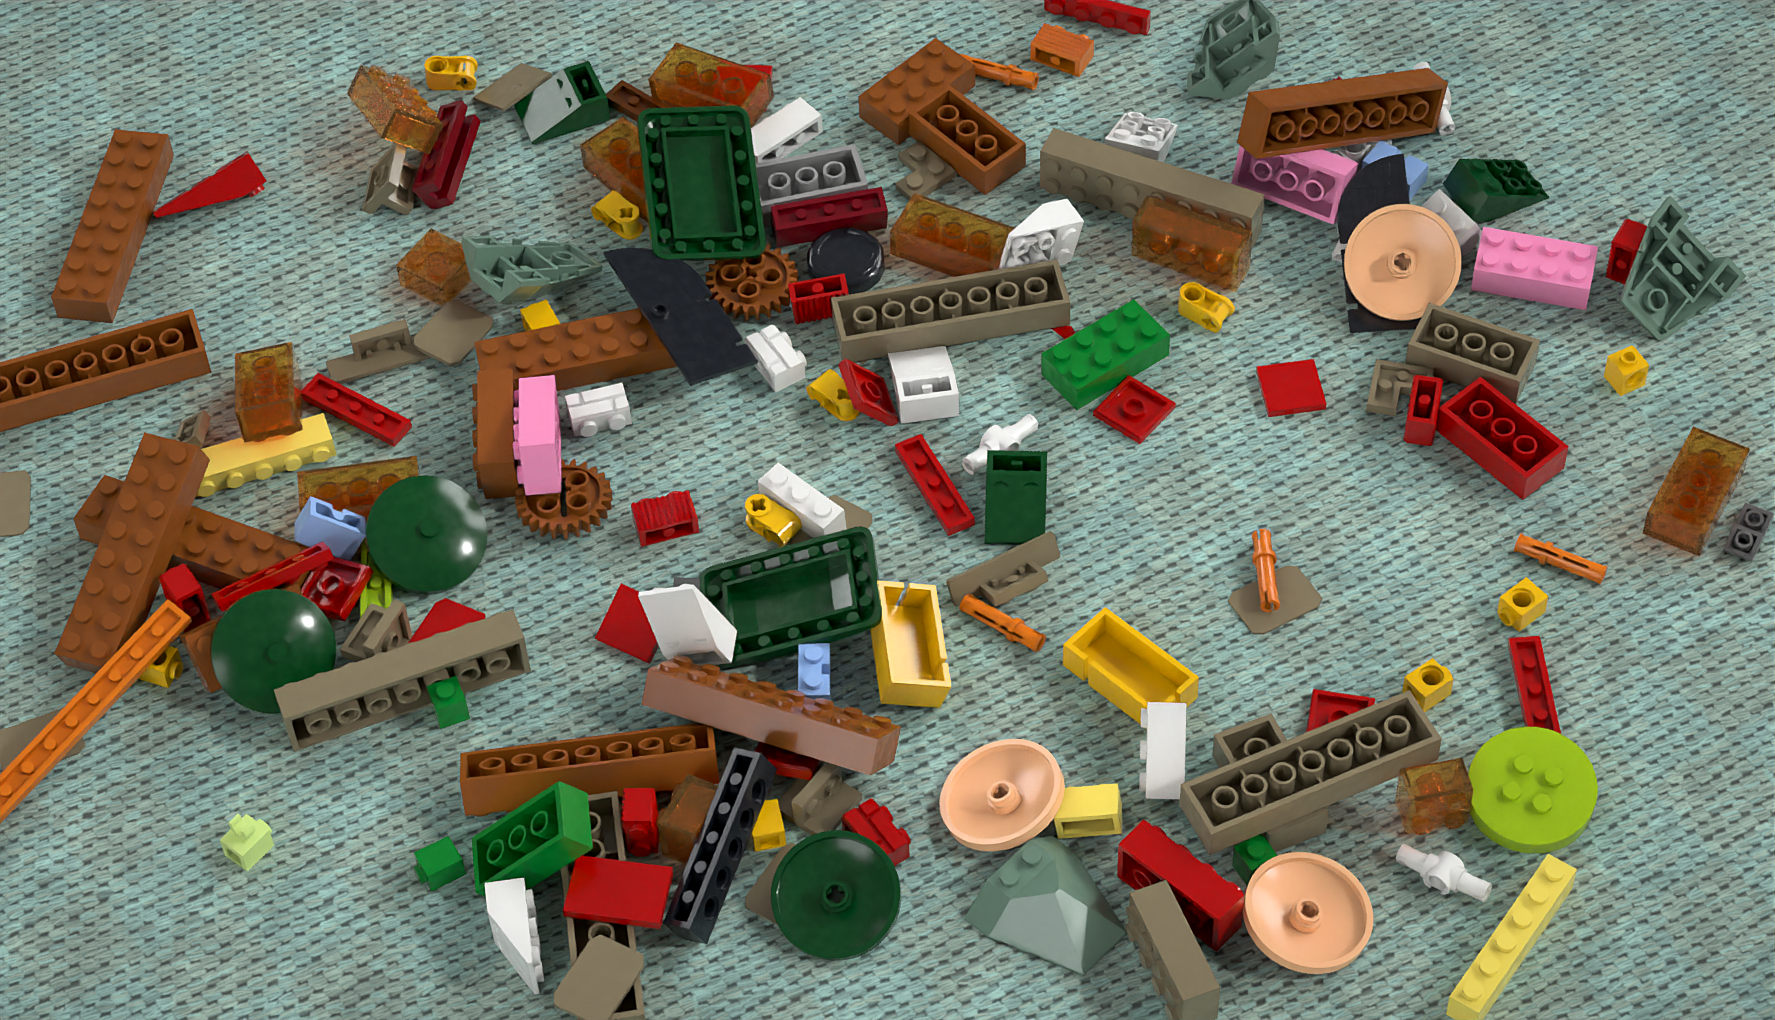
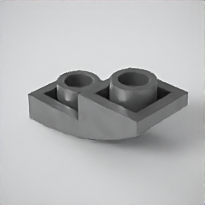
(1748, 532)

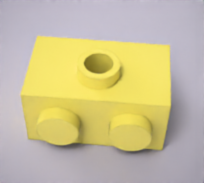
(1089, 811)

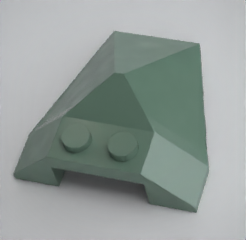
(1236, 50)
(524, 271)
(1675, 275)
(1047, 907)

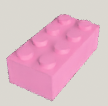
(1300, 181)
(1534, 268)
(537, 435)

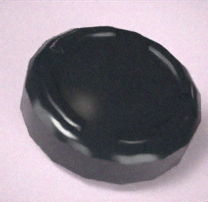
(850, 253)

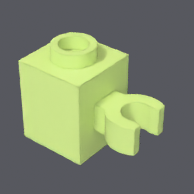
(246, 841)

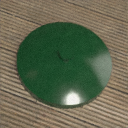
(426, 534)
(267, 643)
(836, 895)

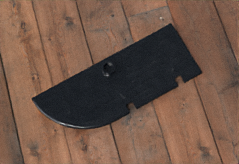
(1370, 189)
(676, 307)

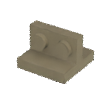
(391, 182)
(378, 632)
(819, 802)

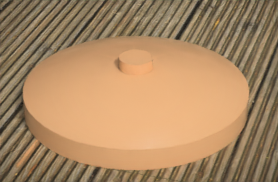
(1402, 261)
(1002, 795)
(1307, 913)

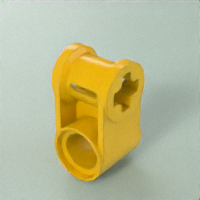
(448, 72)
(618, 215)
(1204, 306)
(833, 395)
(771, 519)

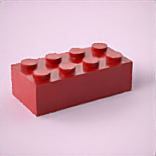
(1501, 438)
(1205, 898)

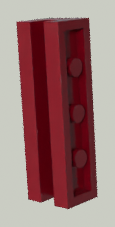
(444, 166)
(810, 218)

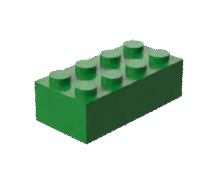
(1105, 354)
(534, 838)

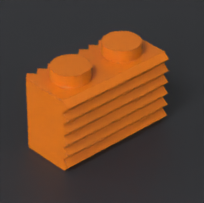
(1062, 49)

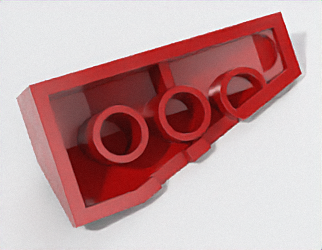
(229, 182)

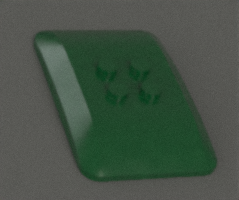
(700, 183)
(797, 594)

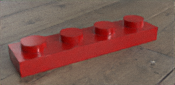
(1103, 12)
(356, 409)
(934, 484)
(283, 572)
(1533, 683)

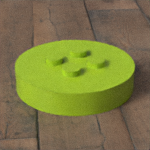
(1532, 790)

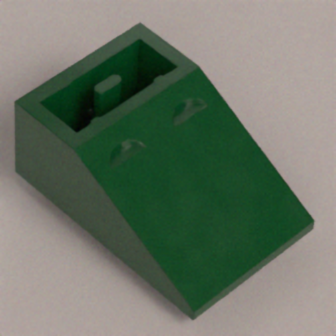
(564, 104)
(1492, 187)
(1015, 496)

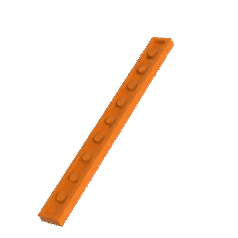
(90, 705)

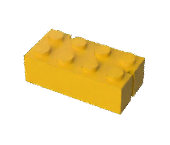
(910, 647)
(1127, 666)

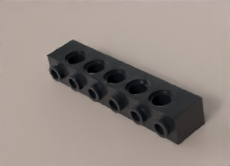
(720, 845)

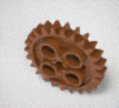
(752, 284)
(586, 501)

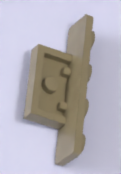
(376, 352)
(1007, 573)

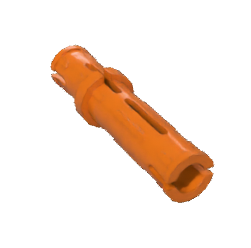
(1007, 74)
(1562, 559)
(1264, 561)
(1013, 628)

